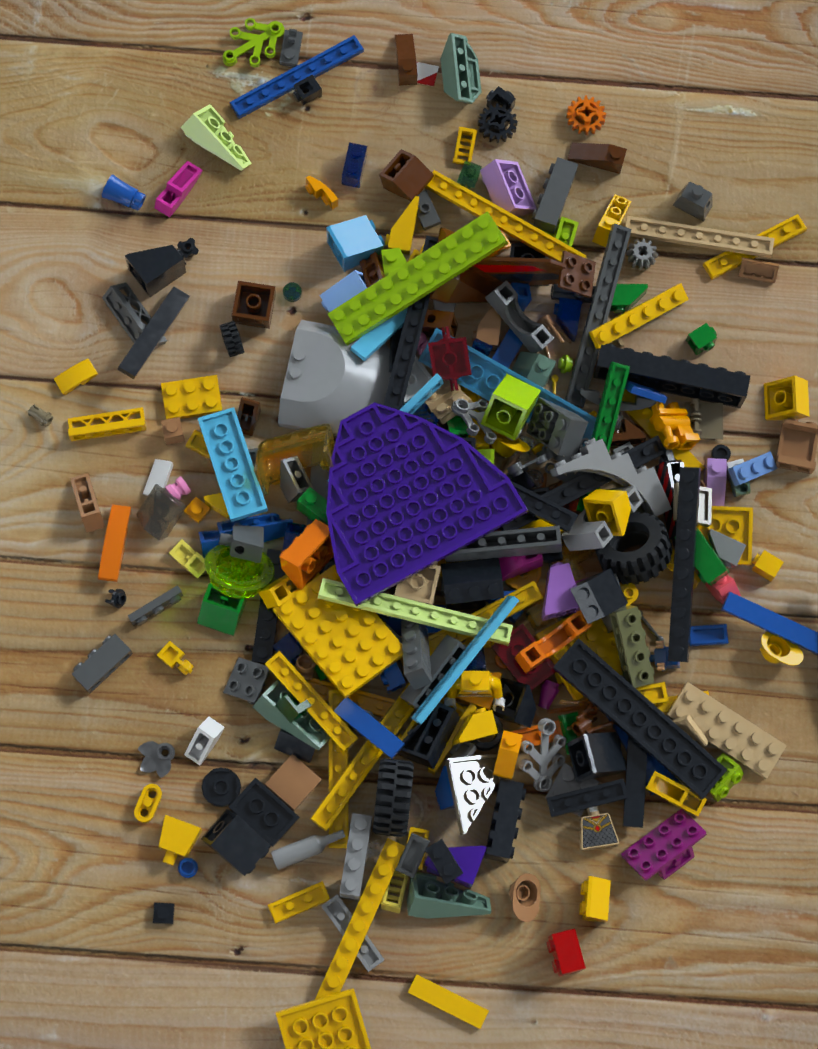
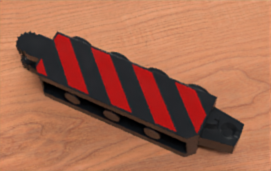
(668, 473)

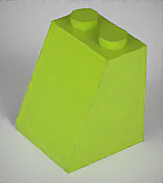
(510, 406)

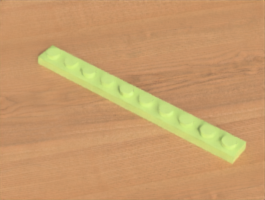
(415, 612)

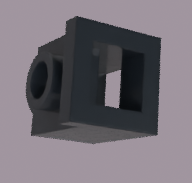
(307, 85)

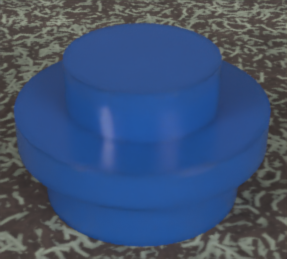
(188, 867)

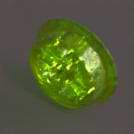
(239, 576)

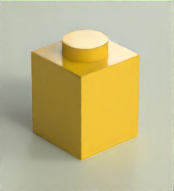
(766, 565)

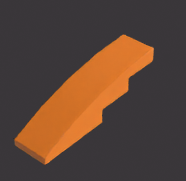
(114, 543)

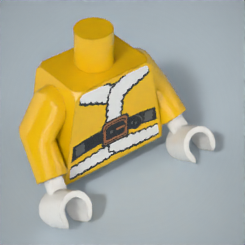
(476, 685)

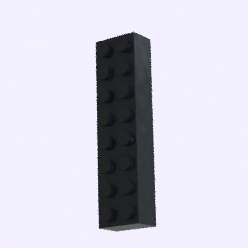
(676, 376)

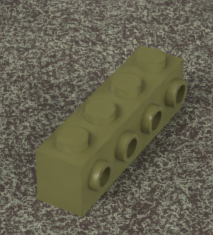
(631, 646)

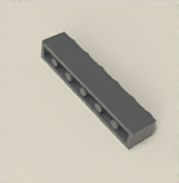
(510, 544)

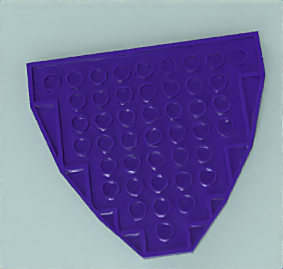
(407, 498)

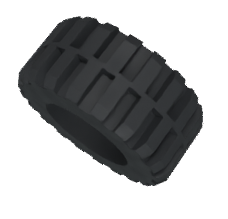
(643, 562)
(393, 797)

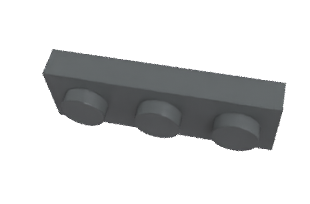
(156, 606)

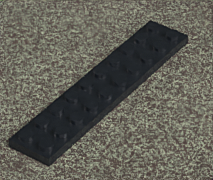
(640, 719)

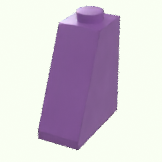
(558, 596)

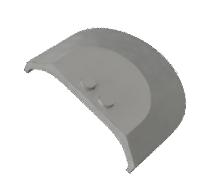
(329, 380)

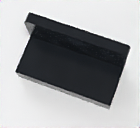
(291, 745)

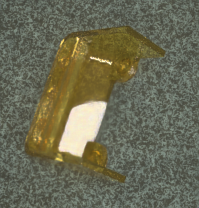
(311, 446)

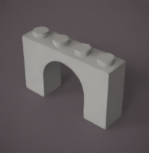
(596, 534)
(355, 857)

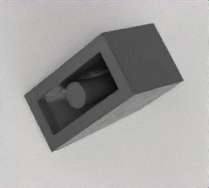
(293, 479)

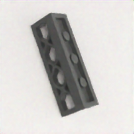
(125, 314)

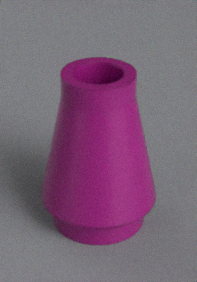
(547, 694)

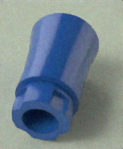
(123, 193)

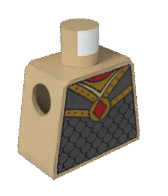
(597, 831)

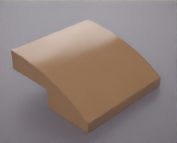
(293, 782)

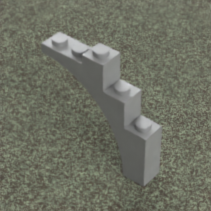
(618, 467)

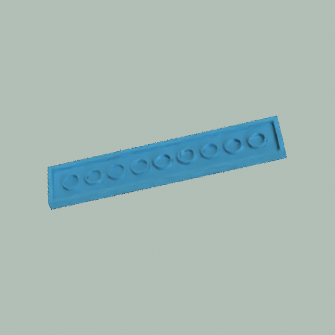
(488, 375)

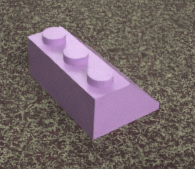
(508, 187)

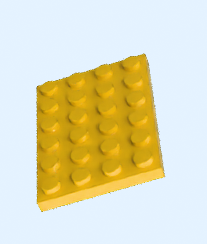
(341, 639)

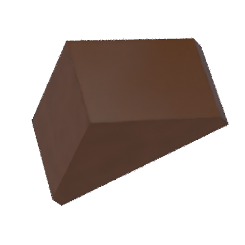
(248, 415)

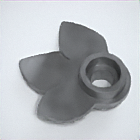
(154, 760)

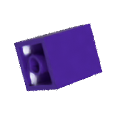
(469, 861)

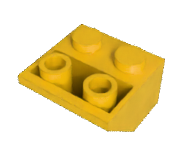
(595, 900)

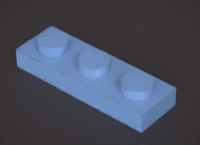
(752, 468)

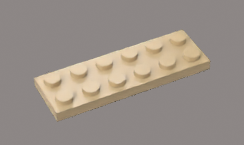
(728, 730)

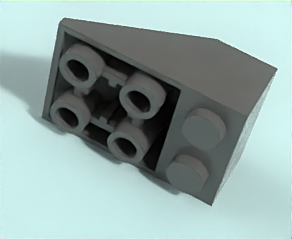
(557, 427)

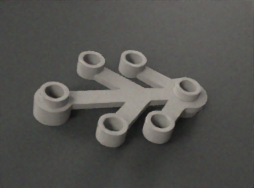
(466, 411)
(542, 779)

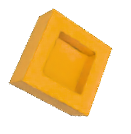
(197, 510)

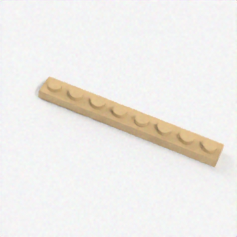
(700, 236)

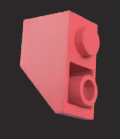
(722, 587)

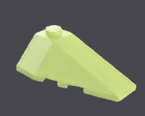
(208, 131)

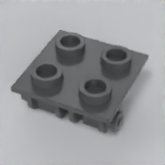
(247, 680)

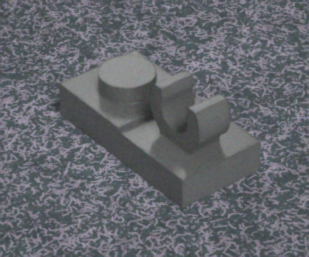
(291, 48)

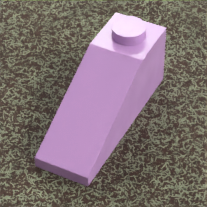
(715, 478)

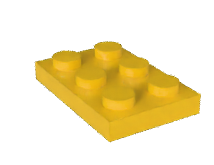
(191, 397)

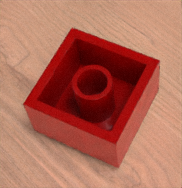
(566, 952)

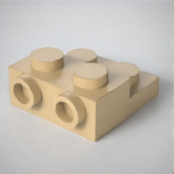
(442, 399)
(420, 586)

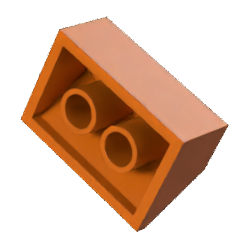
(307, 554)

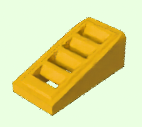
(468, 132)

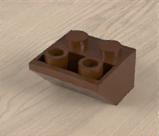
(405, 175)

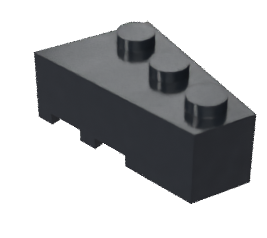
(429, 739)

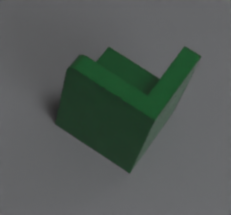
(291, 709)

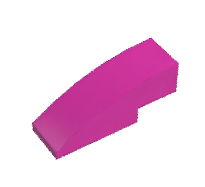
(177, 189)

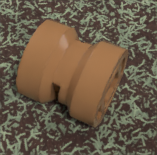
(305, 666)

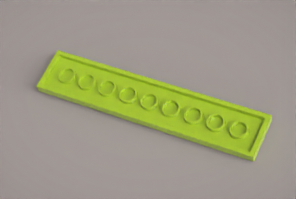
(417, 278)

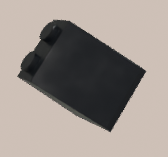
(156, 267)
(596, 756)
(236, 842)

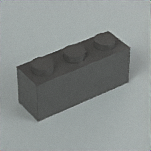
(101, 663)

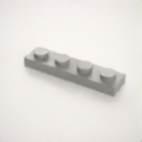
(341, 917)

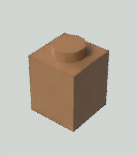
(172, 431)

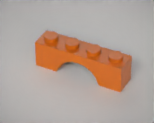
(553, 642)

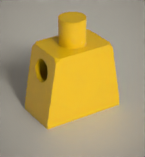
(177, 838)

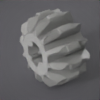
(642, 247)

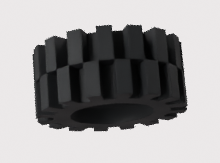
(231, 339)

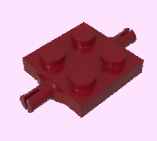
(450, 358)

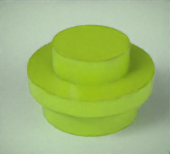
(565, 364)

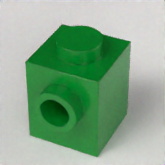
(702, 339)

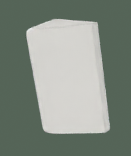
(159, 475)

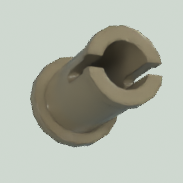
(44, 417)

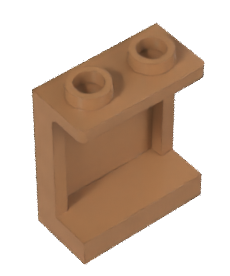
(797, 446)

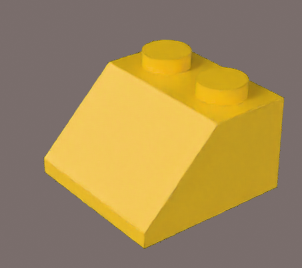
(786, 399)
(609, 506)
(477, 726)

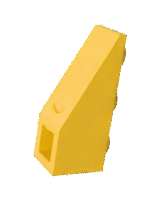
(614, 214)

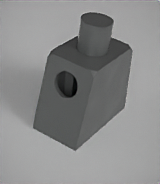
(694, 201)
(245, 542)

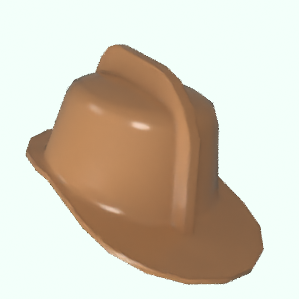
(525, 897)

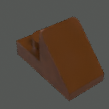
(630, 433)

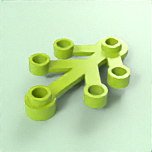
(254, 41)

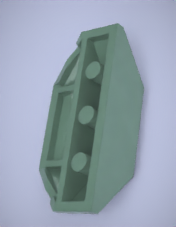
(460, 70)

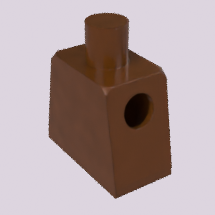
(438, 319)

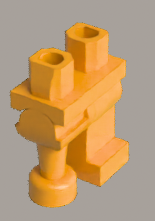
(674, 425)

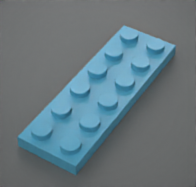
(232, 464)

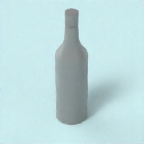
(303, 849)

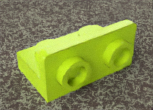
(731, 776)

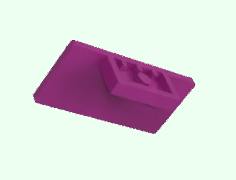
(665, 847)

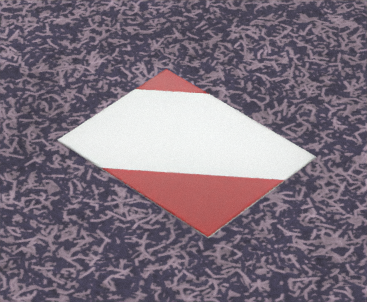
(426, 73)

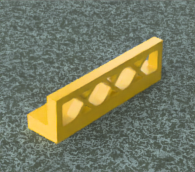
(106, 429)

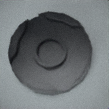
(221, 787)

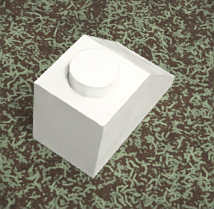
(204, 740)

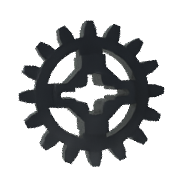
(496, 124)

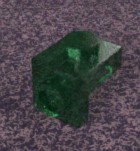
(469, 174)

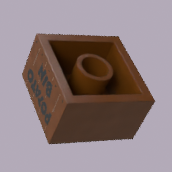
(253, 304)

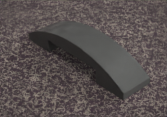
(640, 402)

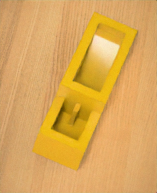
(675, 793)

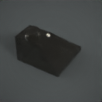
(160, 512)

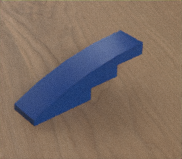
(369, 727)

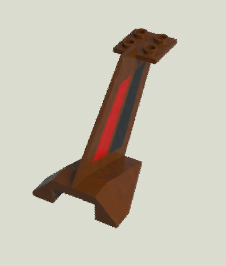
(475, 283)

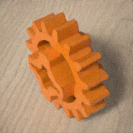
(591, 109)

